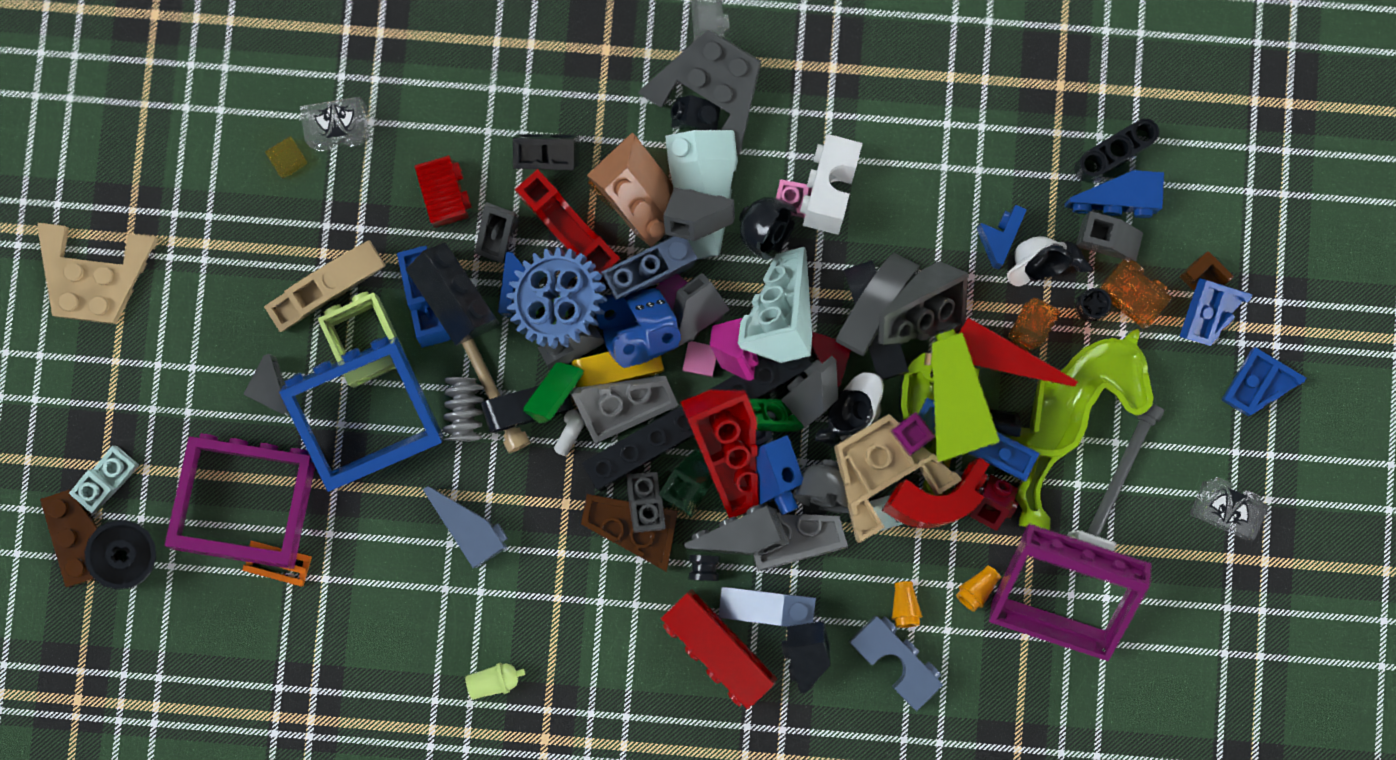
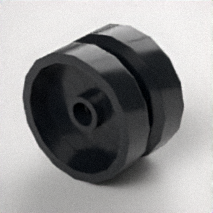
(120, 536)

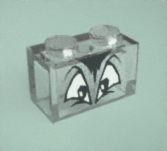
(335, 123)
(1229, 509)

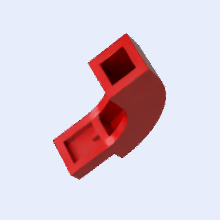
(922, 510)

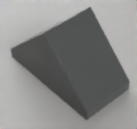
(496, 232)
(266, 384)

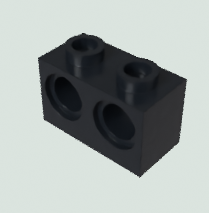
(546, 151)

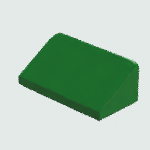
(552, 392)

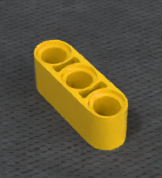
(604, 369)

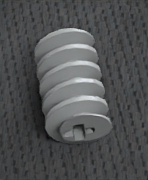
(463, 409)

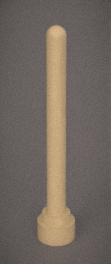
(514, 437)

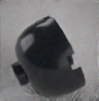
(766, 225)

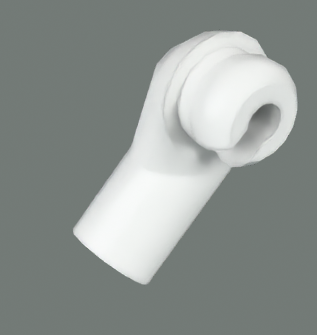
(570, 433)

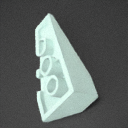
(781, 314)

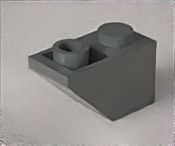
(697, 214)
(1109, 236)
(697, 307)
(814, 394)

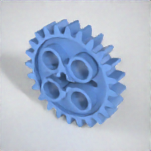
(583, 297)

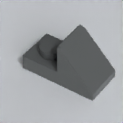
(574, 350)

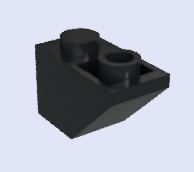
(809, 653)

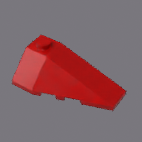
(997, 353)
(727, 438)

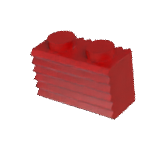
(442, 191)

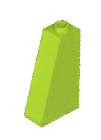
(959, 403)

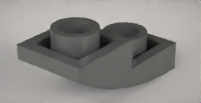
(645, 502)

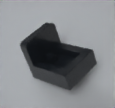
(694, 113)

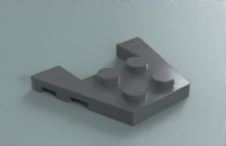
(716, 72)

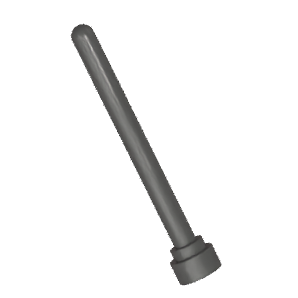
(1146, 420)

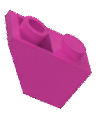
(728, 353)

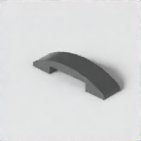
(885, 285)

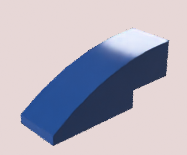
(426, 324)

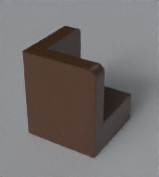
(1206, 268)

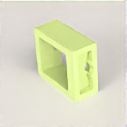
(338, 314)

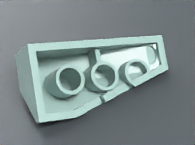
(705, 164)

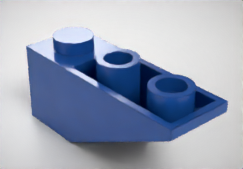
(1132, 192)

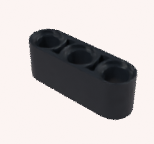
(1130, 145)
(508, 412)

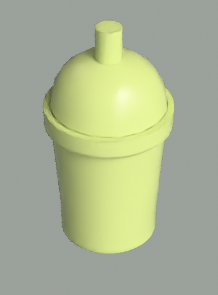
(493, 680)

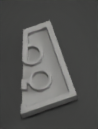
(621, 405)
(807, 538)

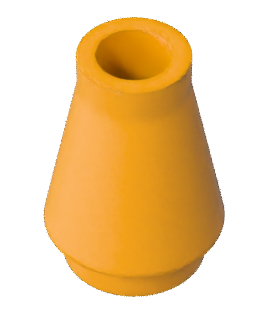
(977, 589)
(905, 606)

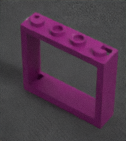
(240, 447)
(1082, 558)

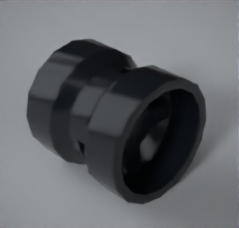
(1097, 301)

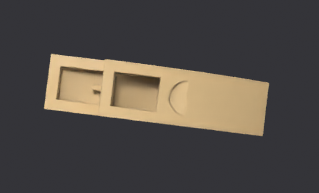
(324, 285)

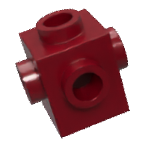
(997, 502)

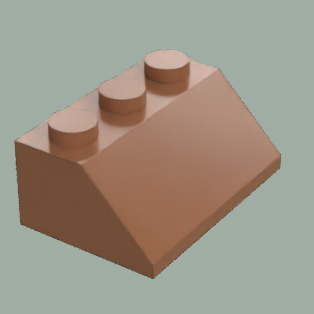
(635, 188)

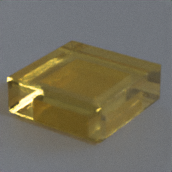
(286, 157)

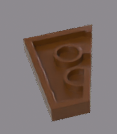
(613, 521)
(69, 529)

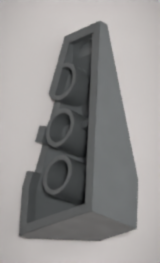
(926, 306)

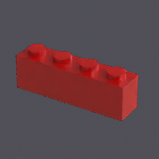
(718, 649)

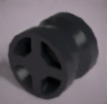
(704, 567)

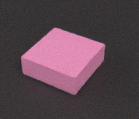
(699, 359)

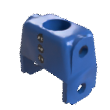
(639, 328)

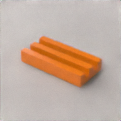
(248, 567)

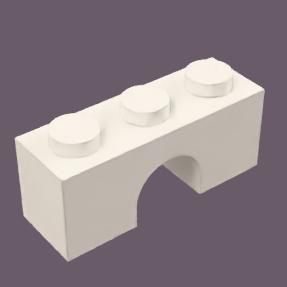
(826, 204)

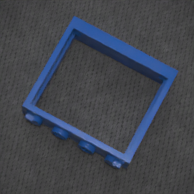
(382, 458)

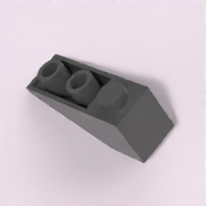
(750, 535)

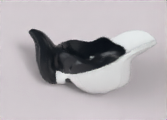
(1045, 258)
(854, 410)

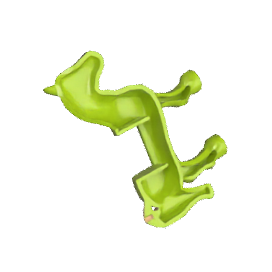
(1058, 410)

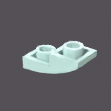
(104, 480)

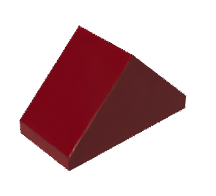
(825, 347)

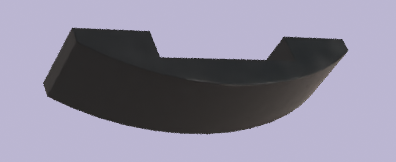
(887, 358)

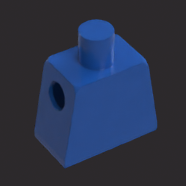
(778, 474)

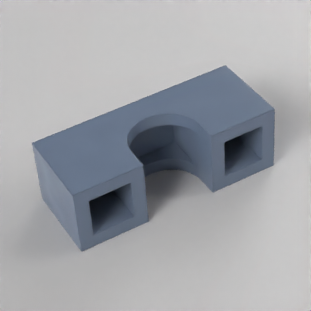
(917, 680)

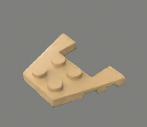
(90, 288)
(875, 461)

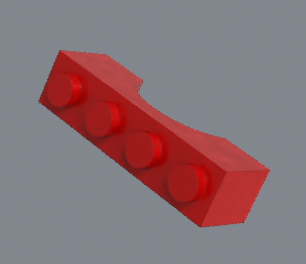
(564, 223)

